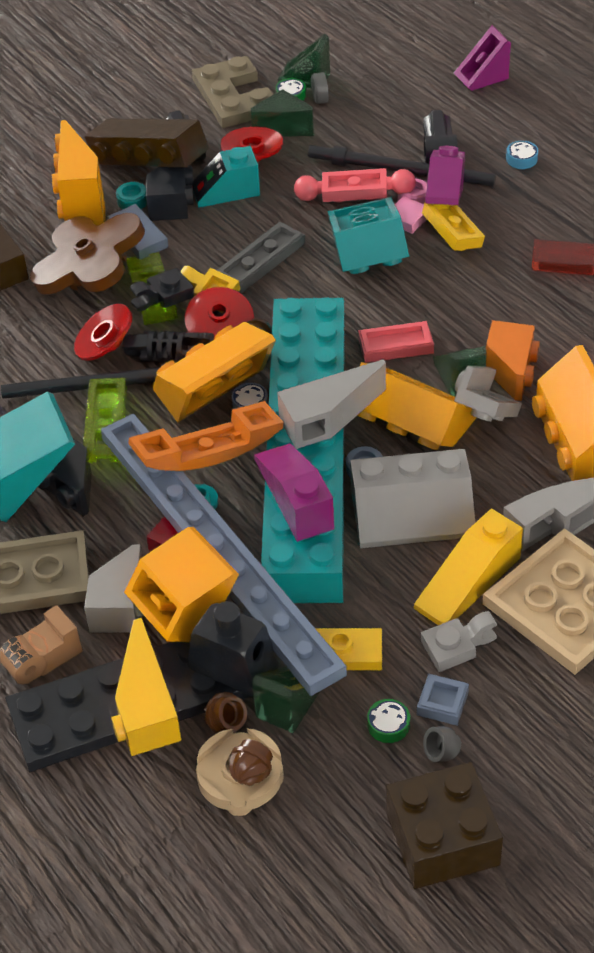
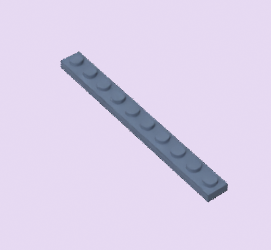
(255, 590)

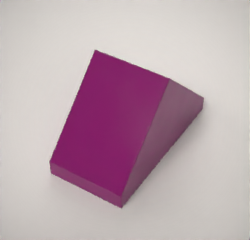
(486, 62)

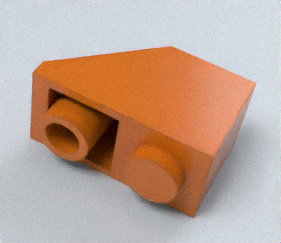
(510, 351)

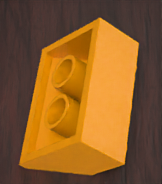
(212, 369)
(420, 410)
(567, 410)

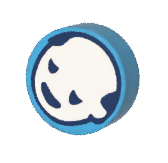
(522, 154)

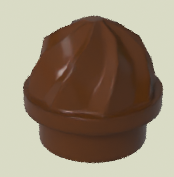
(225, 712)
(250, 762)

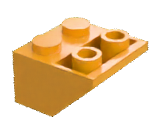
(180, 583)

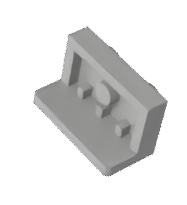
(474, 391)

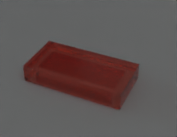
(563, 257)

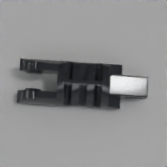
(163, 345)

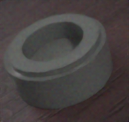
(319, 88)

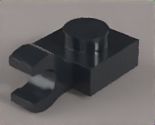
(165, 288)

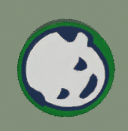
(293, 86)
(388, 720)

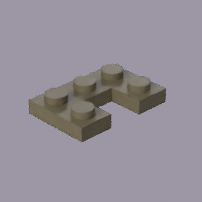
(218, 89)

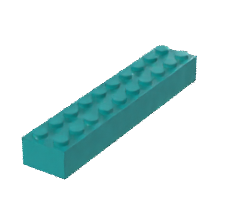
(307, 349)

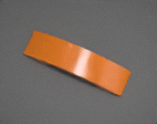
(207, 447)

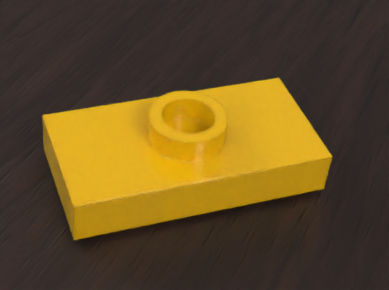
(356, 646)

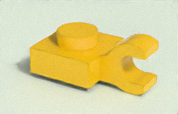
(211, 279)

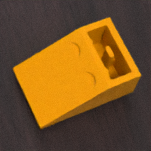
(77, 178)

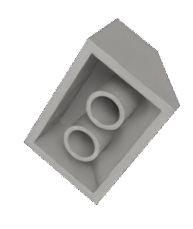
(412, 498)

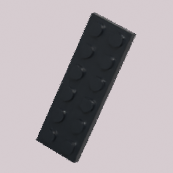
(76, 711)

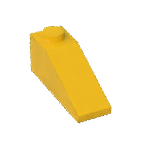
(471, 568)
(142, 698)

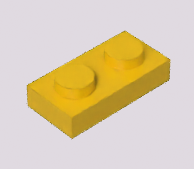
(454, 226)

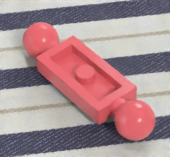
(354, 185)

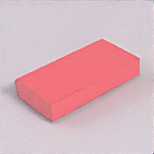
(396, 341)

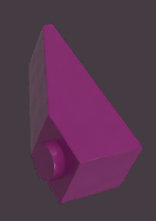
(297, 490)

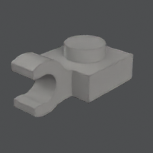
(454, 644)

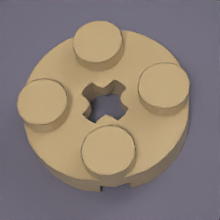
(216, 779)

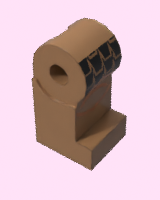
(41, 647)

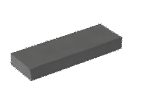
(263, 255)

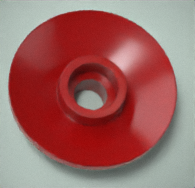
(263, 141)
(200, 310)
(103, 332)

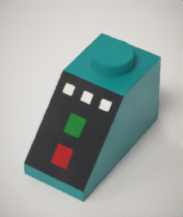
(228, 178)

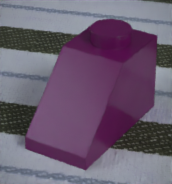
(445, 176)

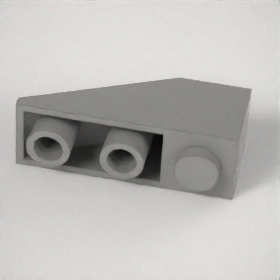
(328, 404)

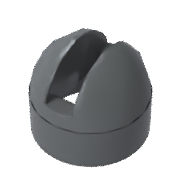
(441, 744)

